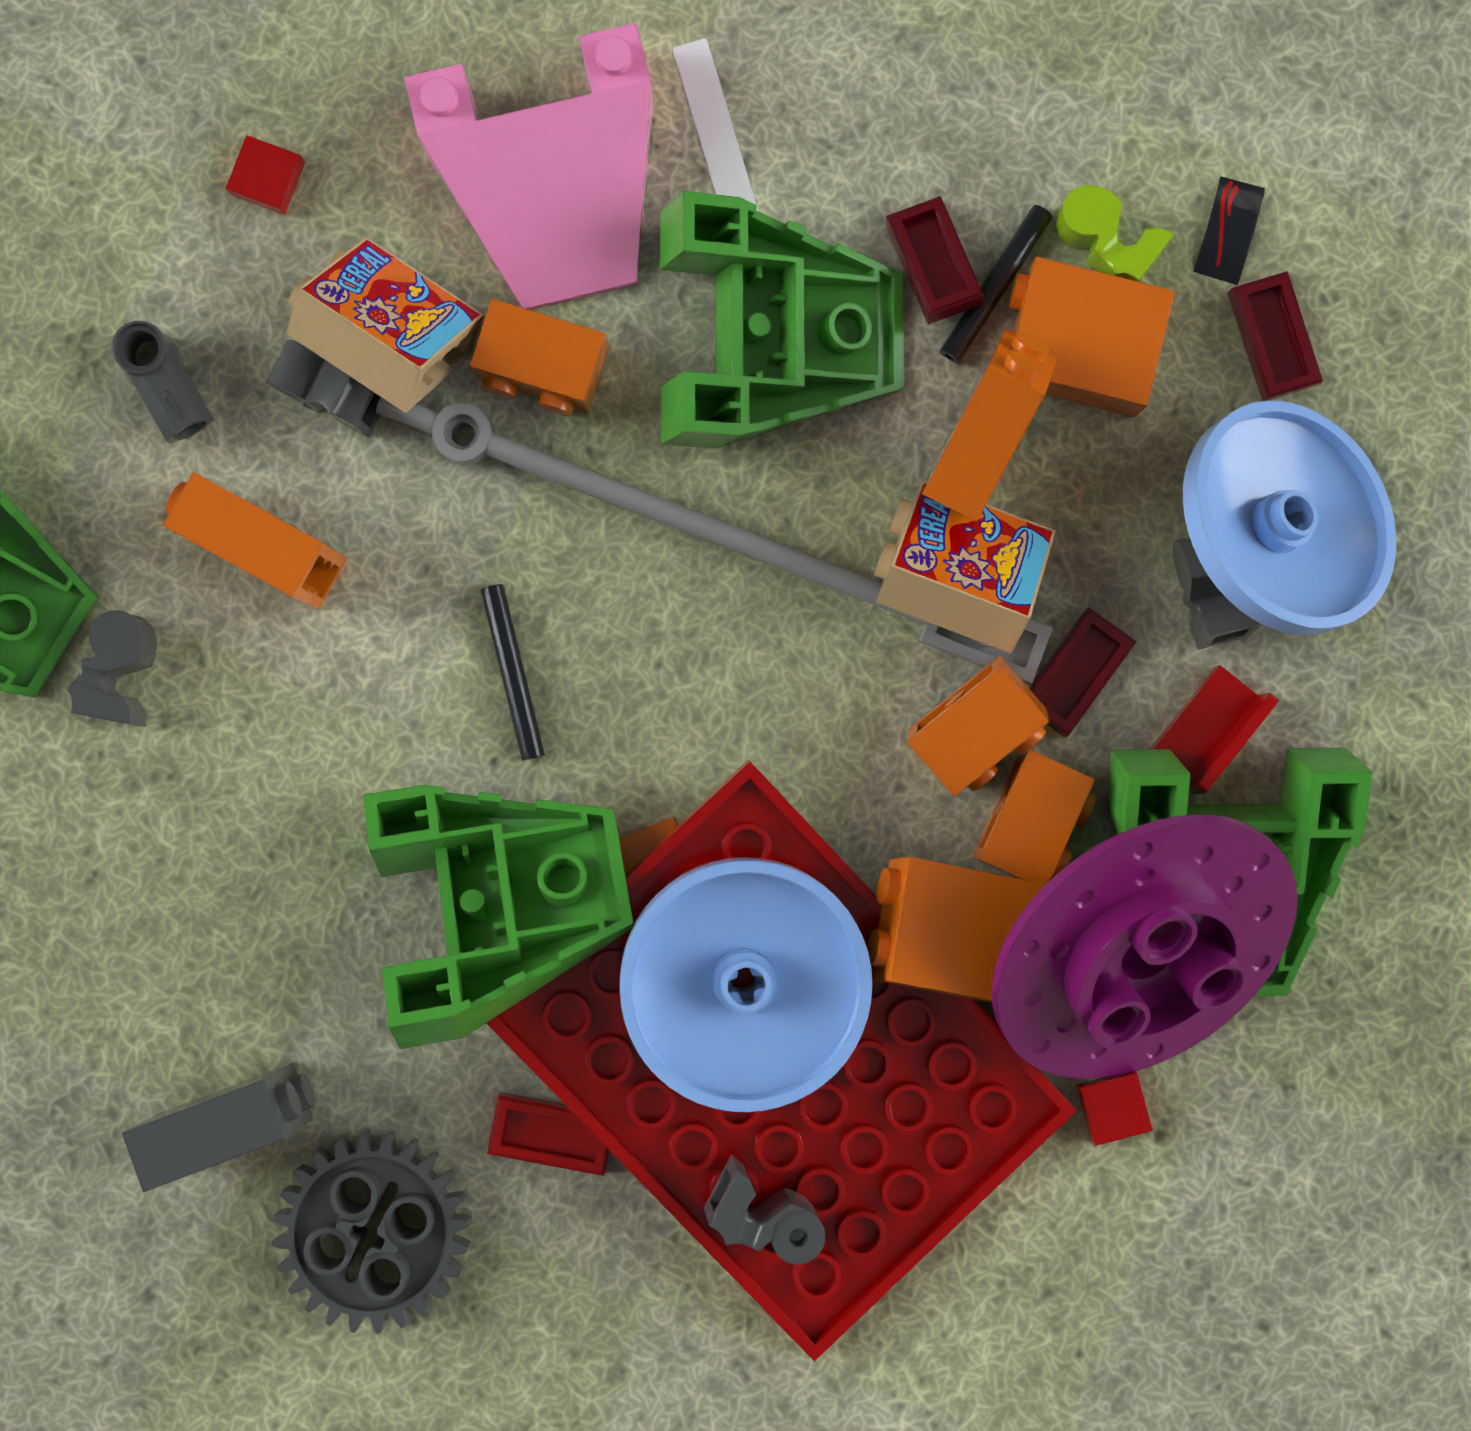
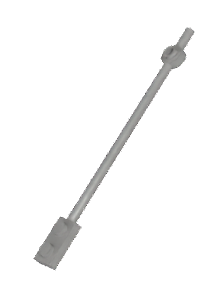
(444, 424)

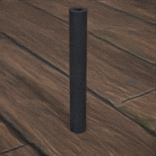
(997, 283)
(512, 672)

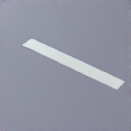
(712, 120)

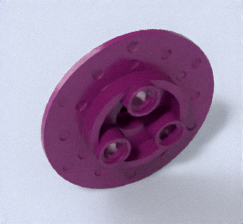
(1144, 946)

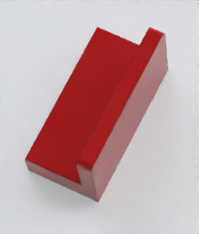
(1214, 727)

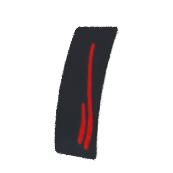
(1229, 230)

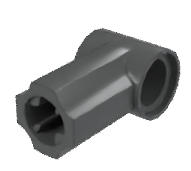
(162, 383)

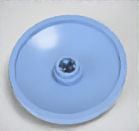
(1289, 518)
(758, 1041)

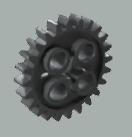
(326, 1208)

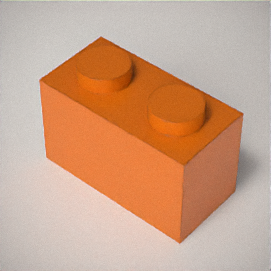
(538, 358)
(979, 727)
(1036, 818)

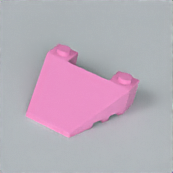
(553, 183)

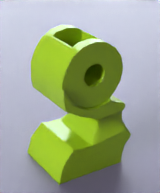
(1091, 222)

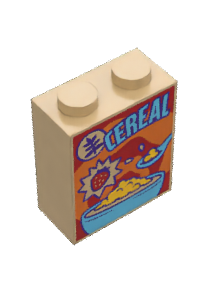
(383, 323)
(964, 571)

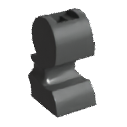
(322, 385)
(1213, 615)
(121, 647)
(782, 1219)

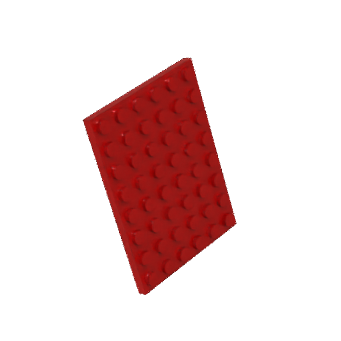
(883, 1151)

